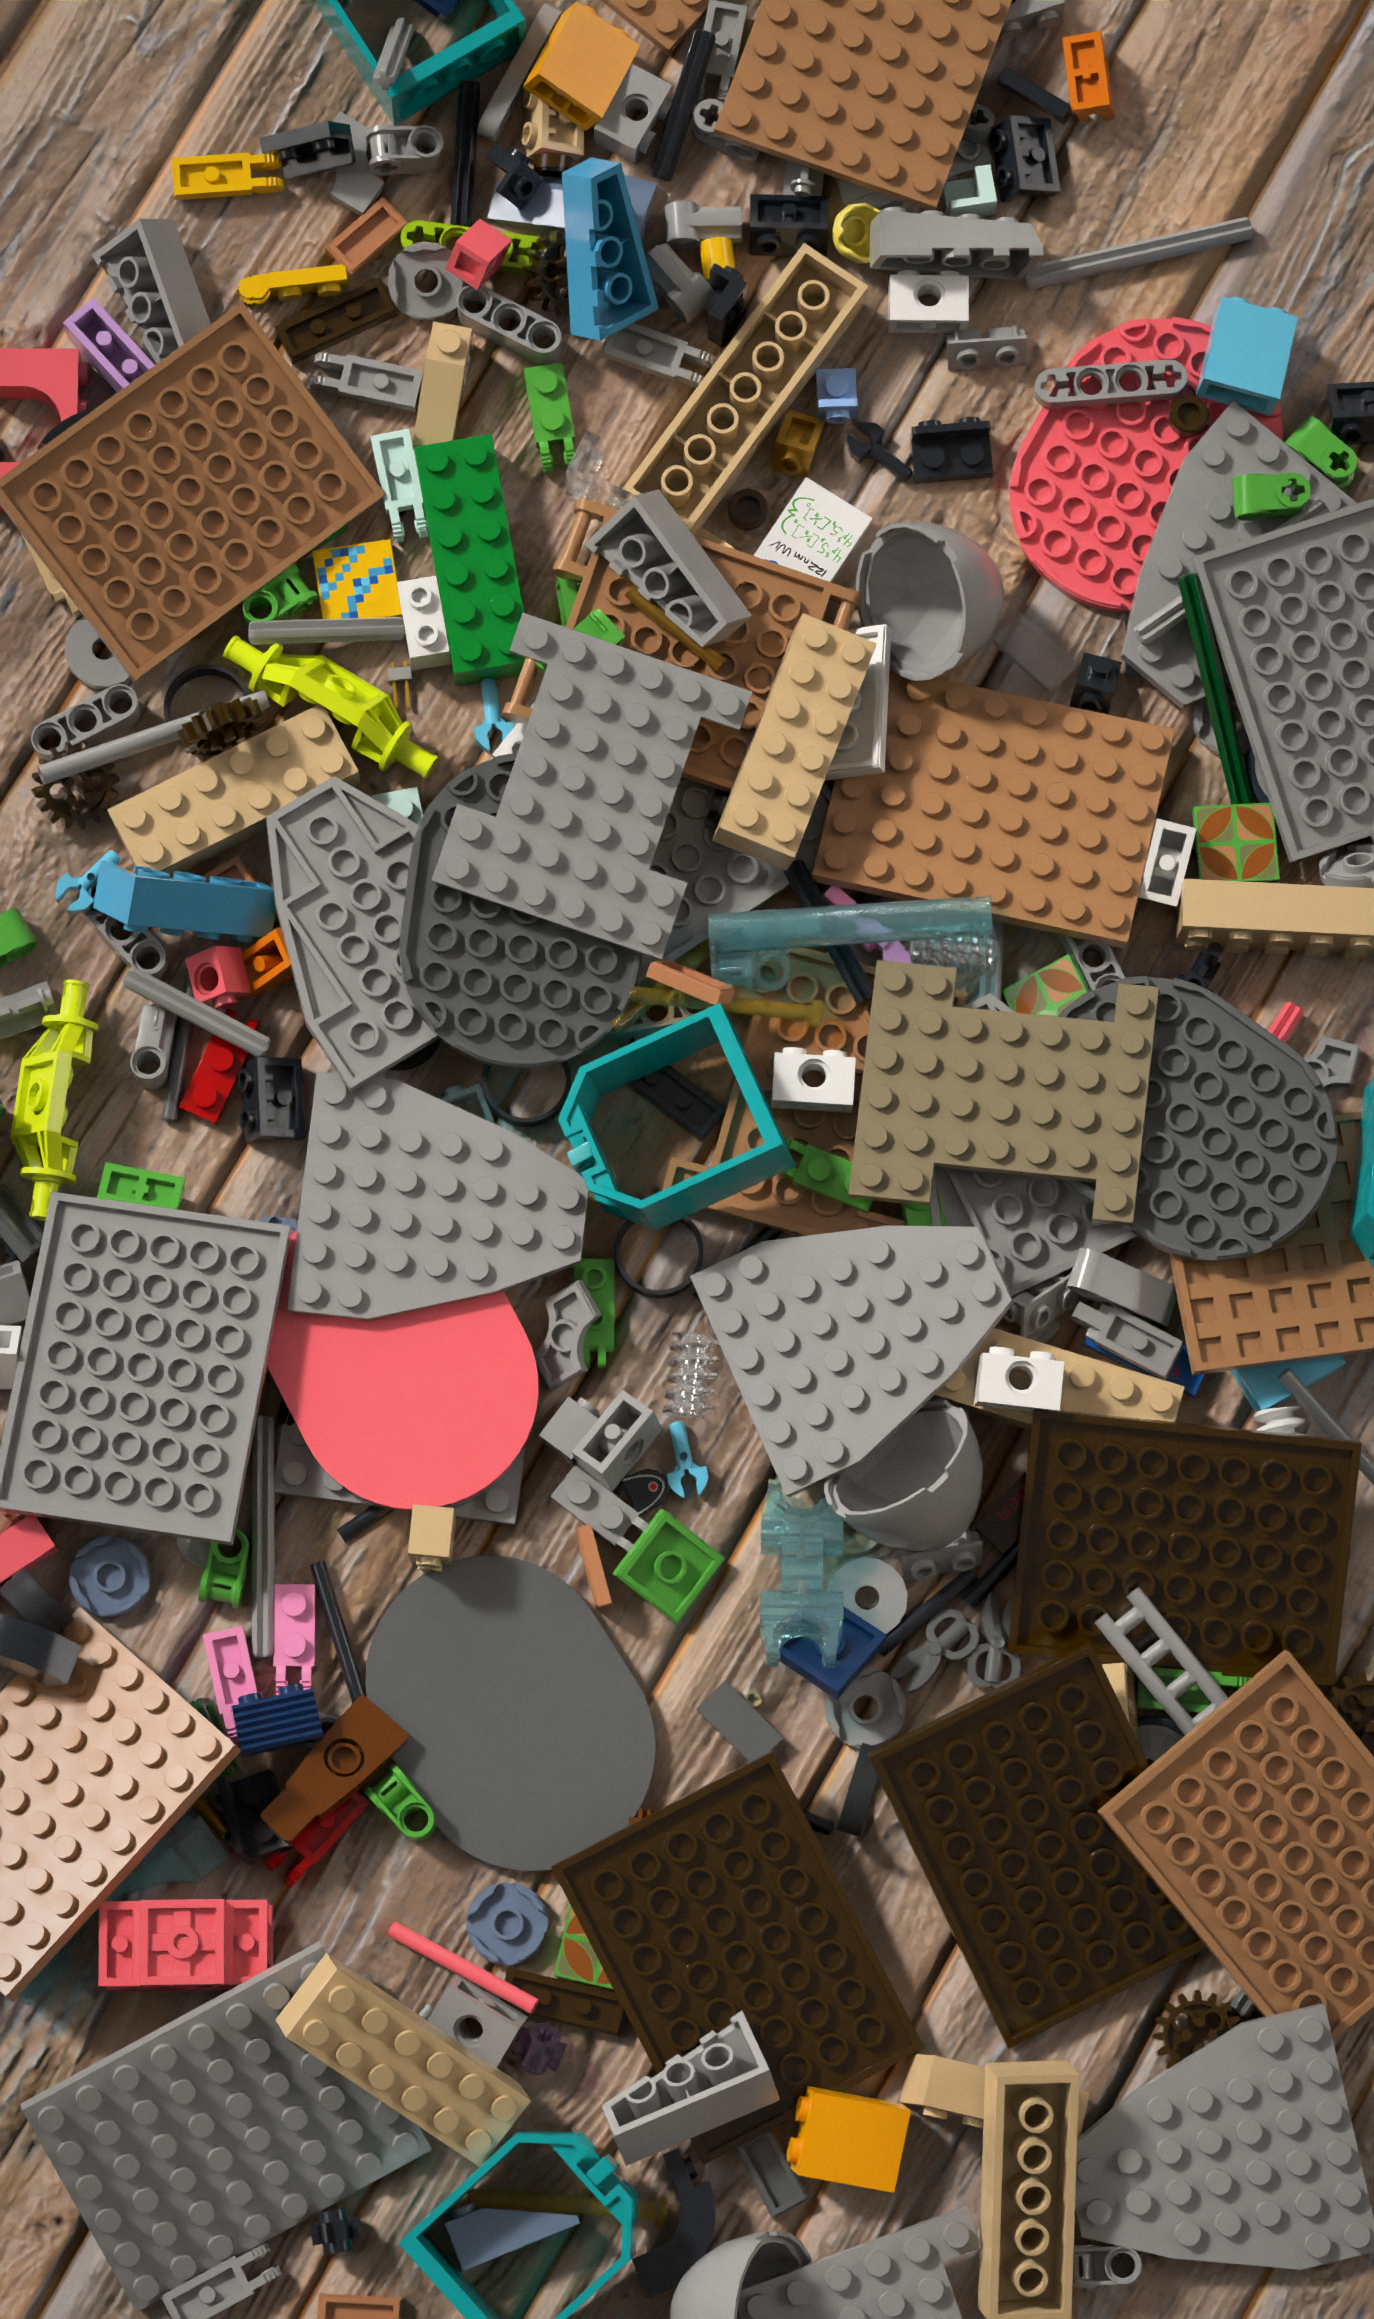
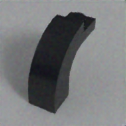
(36, 1651)
(668, 2264)

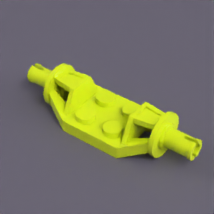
(349, 698)
(42, 1095)

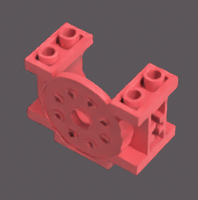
(183, 1944)

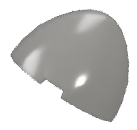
(933, 594)
(917, 1485)
(715, 2280)

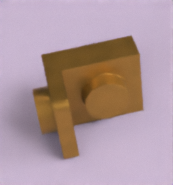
(797, 444)

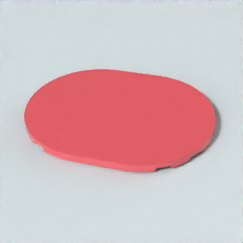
(1101, 474)
(410, 1401)

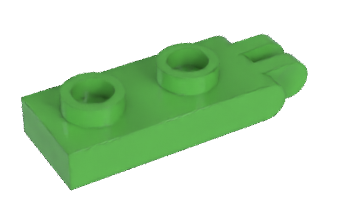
(600, 1281)

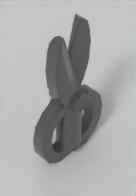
(996, 1634)
(929, 1657)

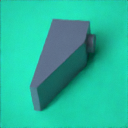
(494, 2232)

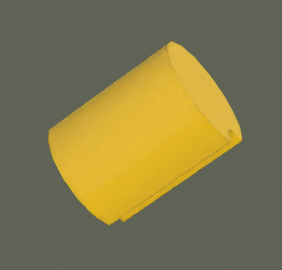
(717, 251)

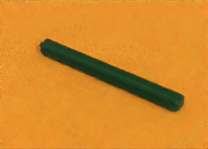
(1215, 689)

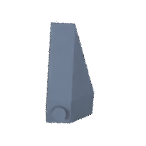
(546, 207)

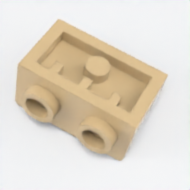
(549, 130)

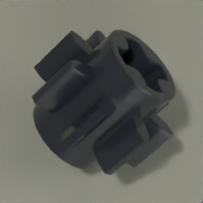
(335, 2231)

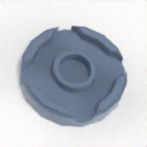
(110, 1577)
(507, 1923)

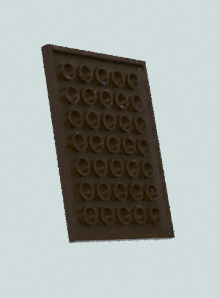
(1217, 1525)
(1018, 1855)
(734, 1912)

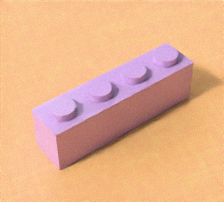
(106, 345)

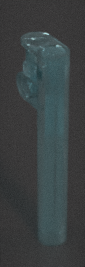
(750, 938)

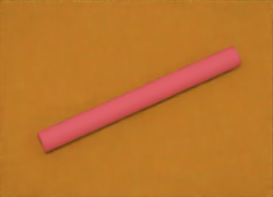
(463, 1967)

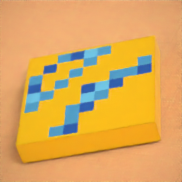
(357, 581)

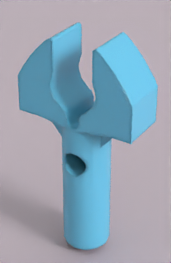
(491, 714)
(84, 883)
(684, 1462)

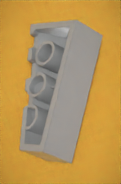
(959, 244)
(156, 284)
(670, 567)
(692, 2093)

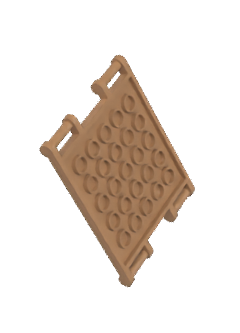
(754, 652)

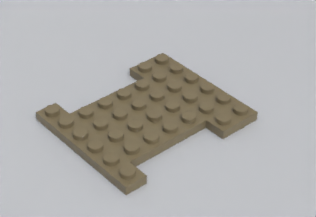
(999, 1092)

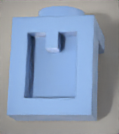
(836, 395)

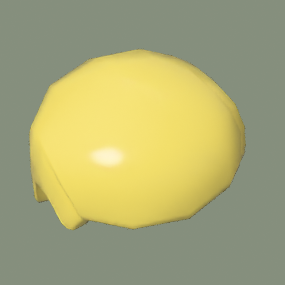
(852, 232)

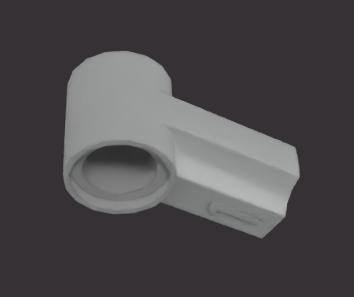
(690, 224)
(683, 290)
(154, 1043)

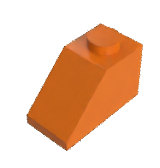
(267, 963)

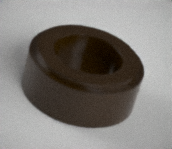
(551, 164)
(1188, 416)
(747, 509)

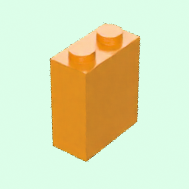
(581, 65)
(848, 2139)

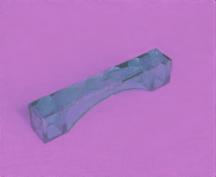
(183, 1858)

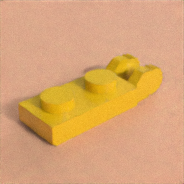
(223, 175)
(292, 283)

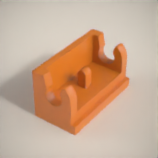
(1088, 76)

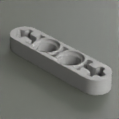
(511, 86)
(1111, 390)

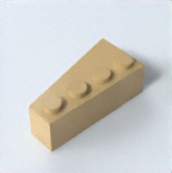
(954, 2088)

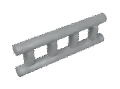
(1142, 1663)

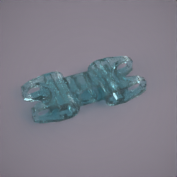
(800, 1604)

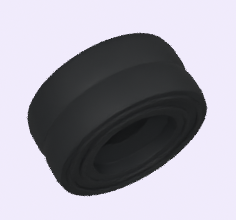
(34, 1602)

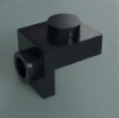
(520, 180)
(1095, 683)

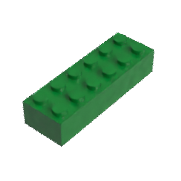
(471, 556)

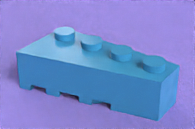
(603, 252)
(185, 903)

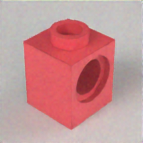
(478, 254)
(218, 976)

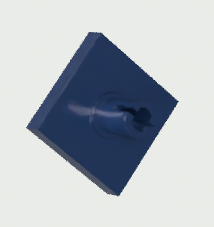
(856, 1649)

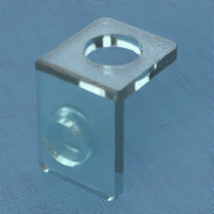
(459, 1095)

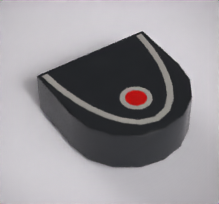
(646, 1490)

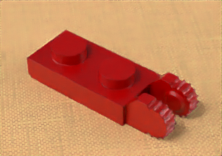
(215, 1077)
(320, 1838)

